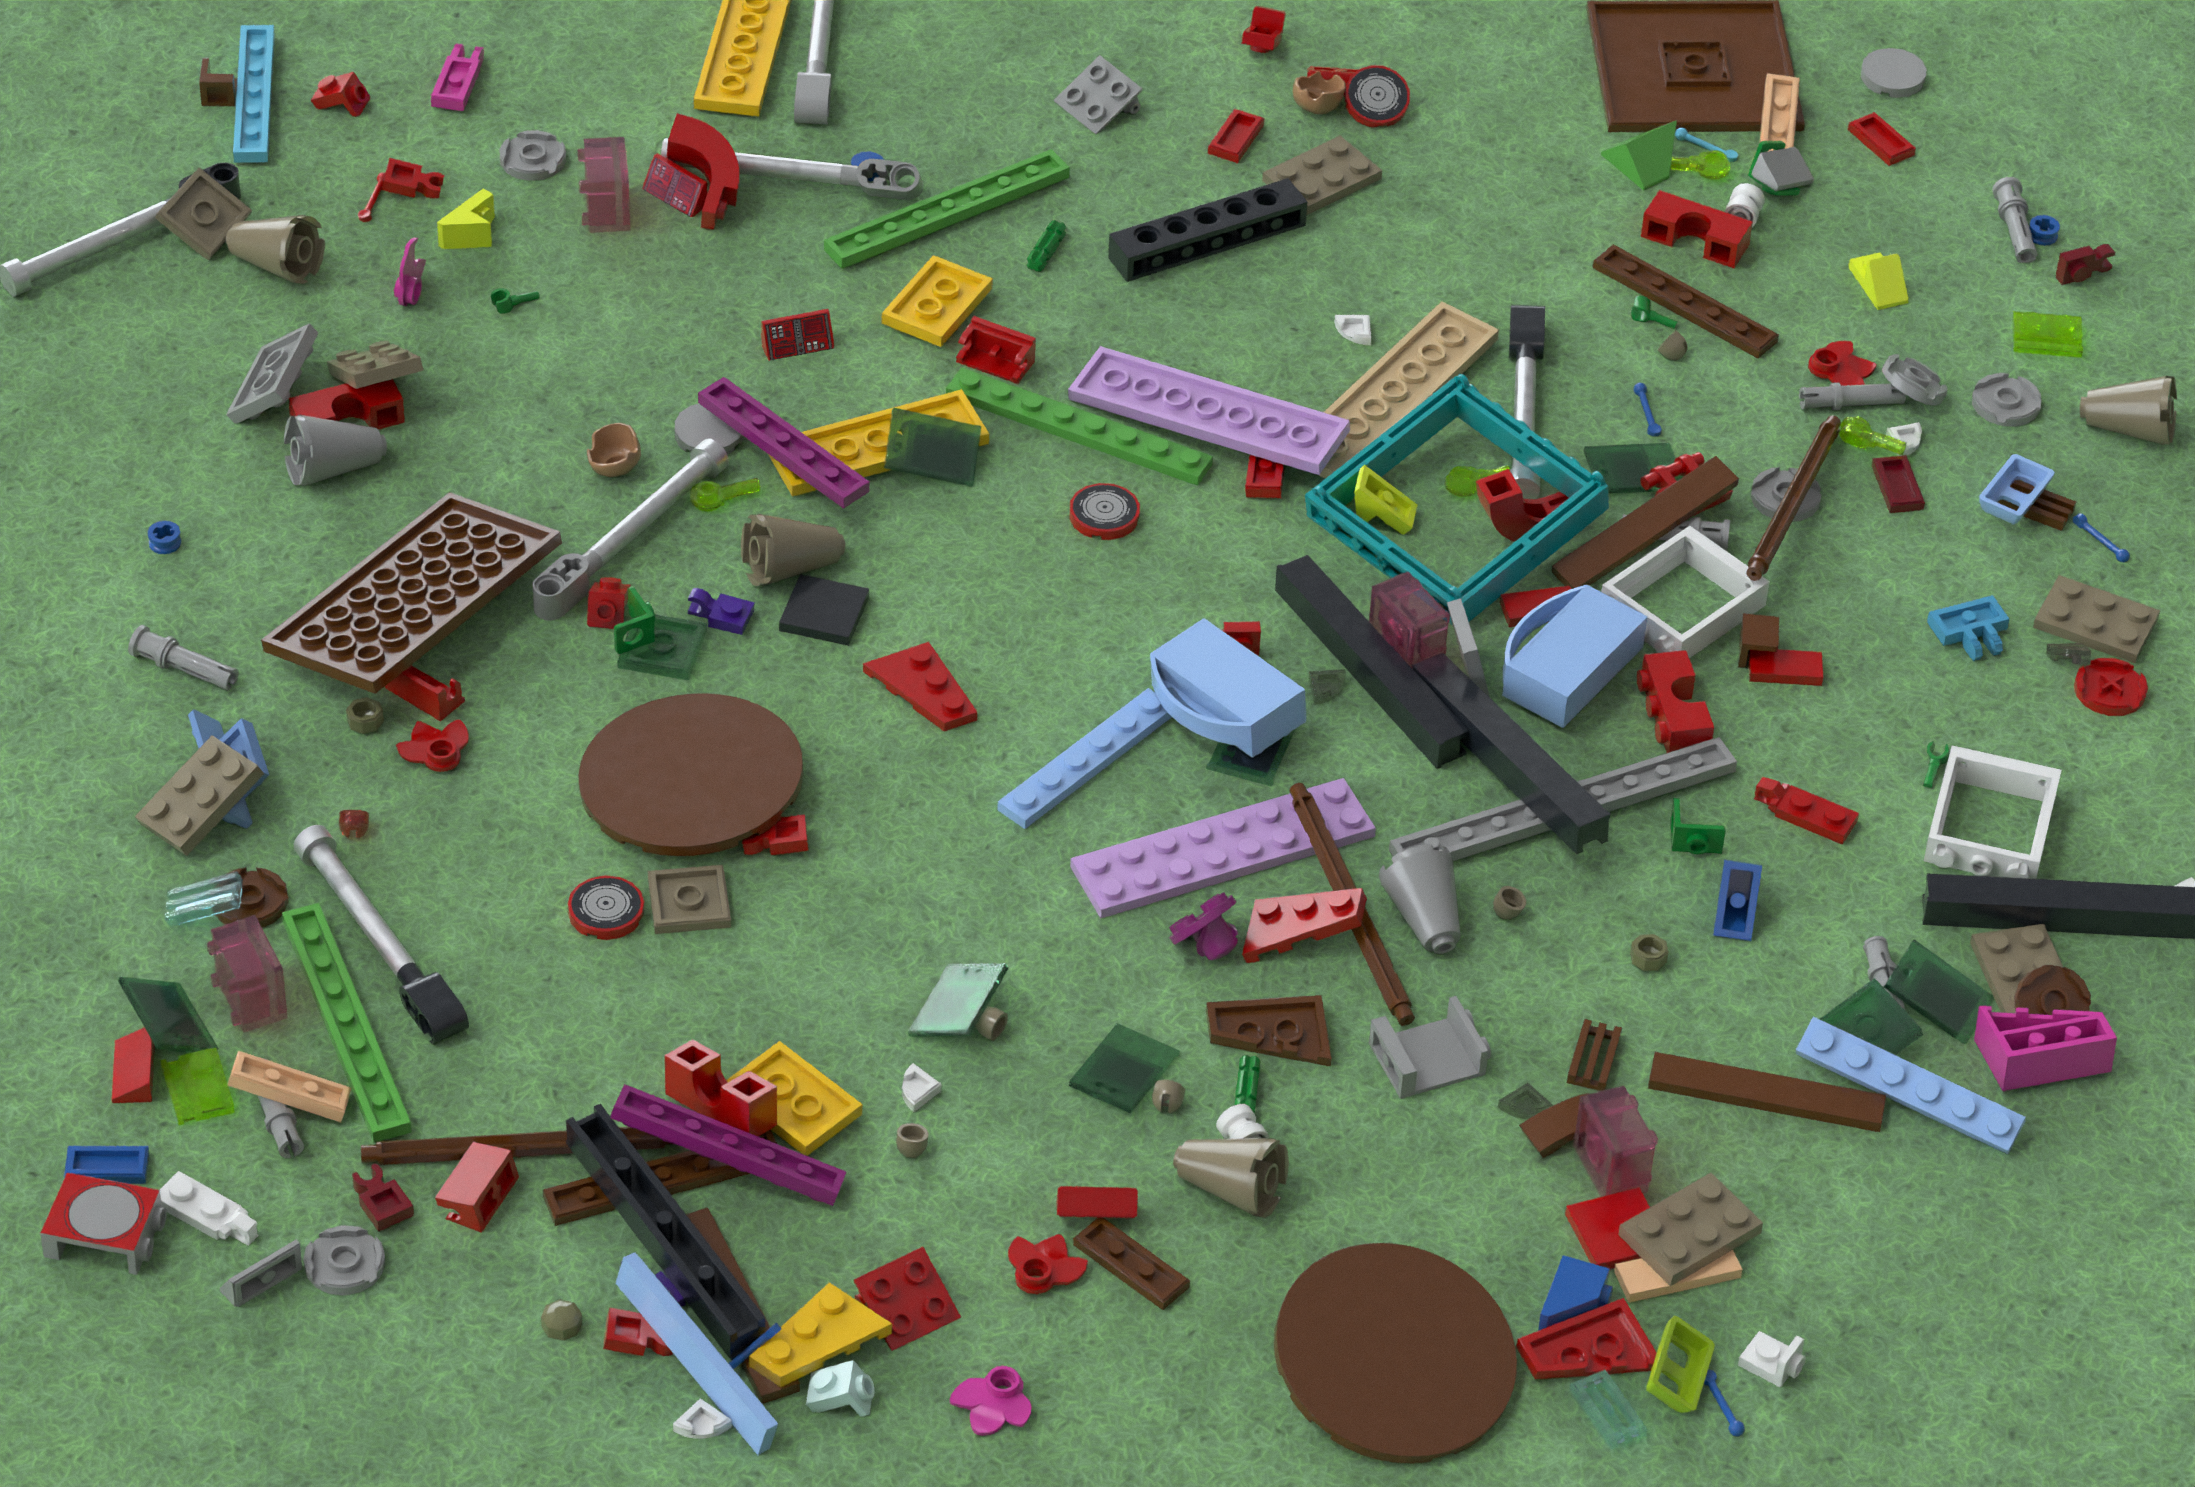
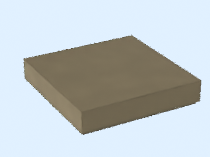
(202, 213)
(689, 899)

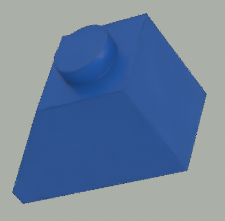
(1737, 899)
(1575, 1290)

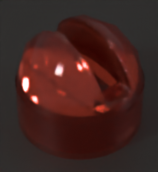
(353, 820)

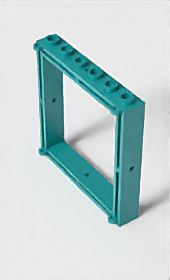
(1459, 399)

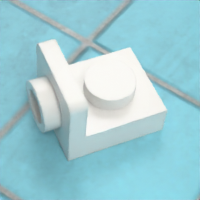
(1773, 1359)

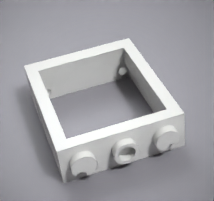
(1710, 561)
(1999, 775)

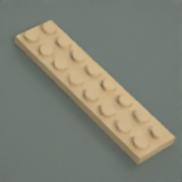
(1407, 375)

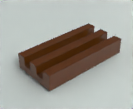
(2047, 509)
(1600, 1033)

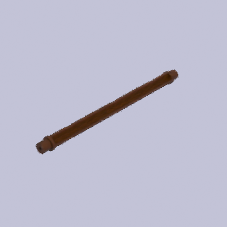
(1793, 498)
(1340, 879)
(455, 1147)

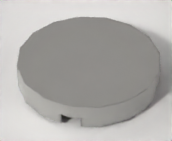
(1893, 72)
(533, 164)
(1914, 380)
(2005, 408)
(698, 424)
(1768, 493)
(346, 1271)

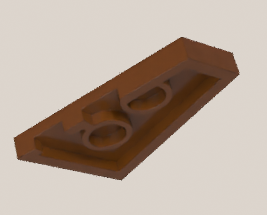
(1272, 1027)

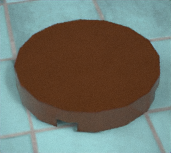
(265, 904)
(2052, 989)

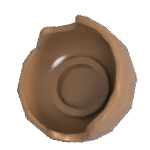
(1318, 94)
(614, 450)

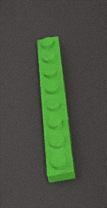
(946, 208)
(1082, 427)
(346, 1023)

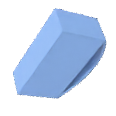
(1572, 654)
(1225, 690)

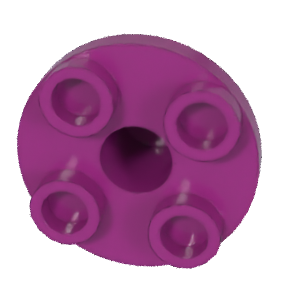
(1211, 932)

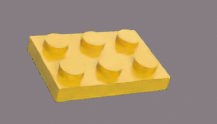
(937, 301)
(808, 1102)

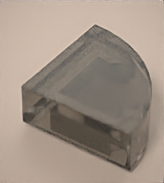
(2076, 651)
(1326, 684)
(1524, 1101)

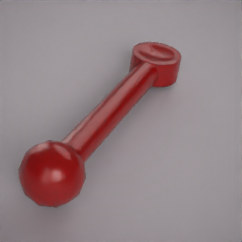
(365, 214)

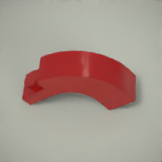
(710, 152)
(1507, 507)

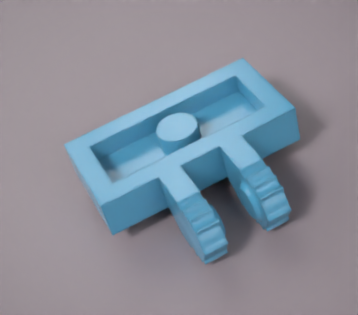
(1967, 622)

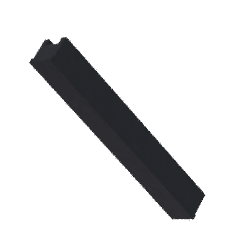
(1371, 660)
(1517, 757)
(2059, 905)
(665, 1231)

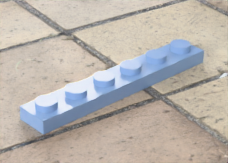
(1084, 759)
(1910, 1085)

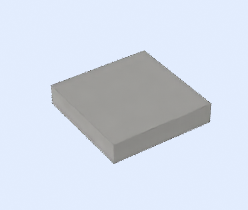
(1467, 644)

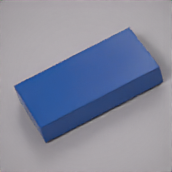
(110, 1163)

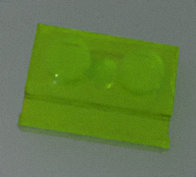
(2047, 334)
(197, 1086)

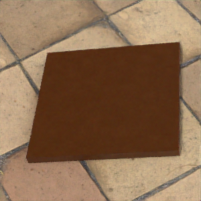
(1688, 62)

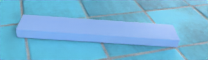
(696, 1353)

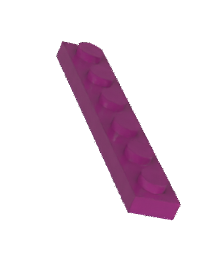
(783, 442)
(728, 1145)

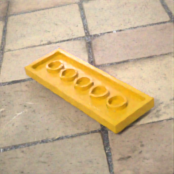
(741, 56)
(864, 439)

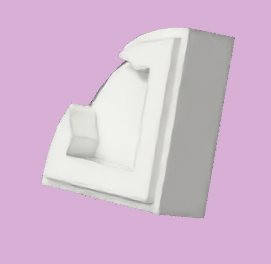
(1354, 326)
(1907, 433)
(918, 1087)
(702, 1420)

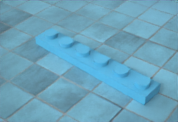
(254, 94)

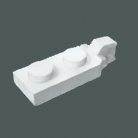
(207, 1209)

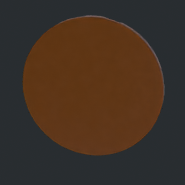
(691, 774)
(1395, 1352)

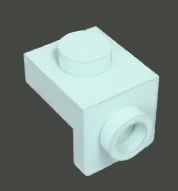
(839, 1387)

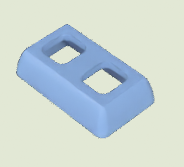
(1999, 488)

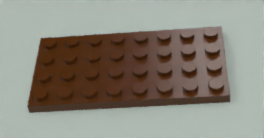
(411, 592)

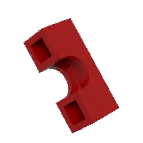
(1675, 217)
(376, 404)
(1668, 681)
(697, 1082)

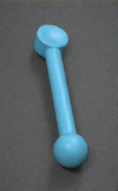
(1682, 134)

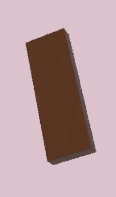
(1131, 1262)

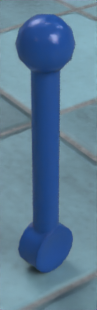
(1653, 429)
(2081, 521)
(773, 1330)
(1736, 1427)

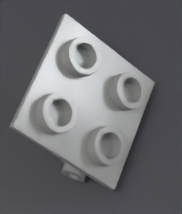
(1099, 95)

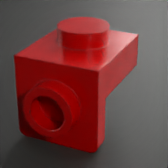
(1265, 29)
(339, 90)
(607, 603)

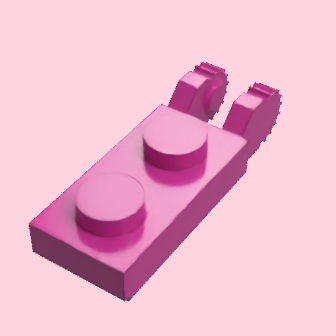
(457, 79)

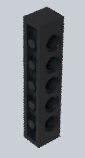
(1207, 229)

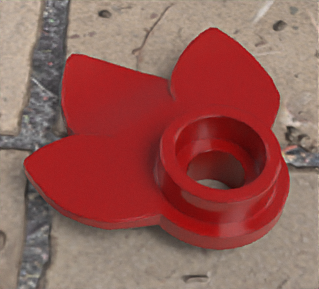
(1840, 365)
(434, 747)
(1047, 1260)

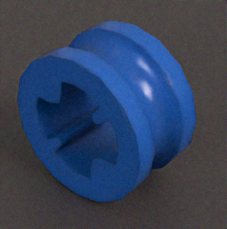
(2046, 223)
(164, 537)

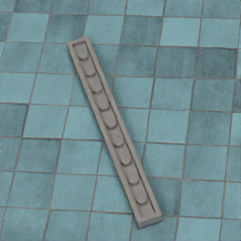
(1611, 789)

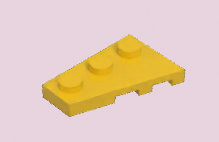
(817, 1332)

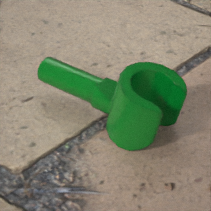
(505, 302)
(1642, 312)
(1934, 763)

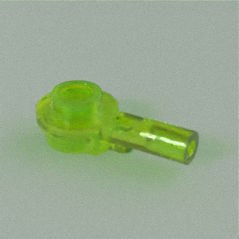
(1709, 164)
(1858, 433)
(1462, 479)
(710, 496)

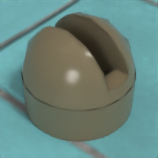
(1674, 346)
(1509, 902)
(992, 1023)
(1168, 1090)
(911, 1139)

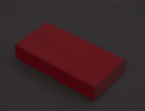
(1898, 484)

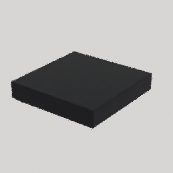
(824, 609)

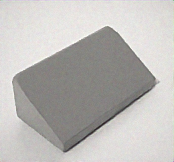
(1782, 169)
(263, 1274)

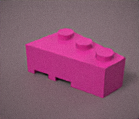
(2044, 1048)

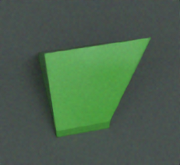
(1645, 157)

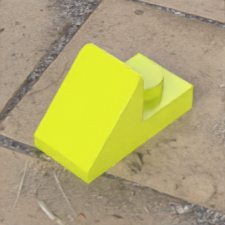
(468, 224)
(1881, 279)
(1380, 498)

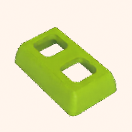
(1689, 1379)

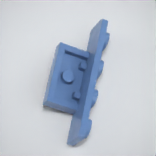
(241, 739)

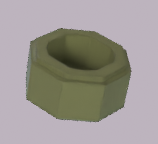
(364, 715)
(1649, 952)
(561, 1320)

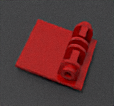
(908, 1297)

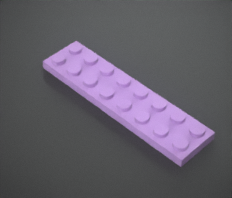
(1209, 410)
(1214, 850)

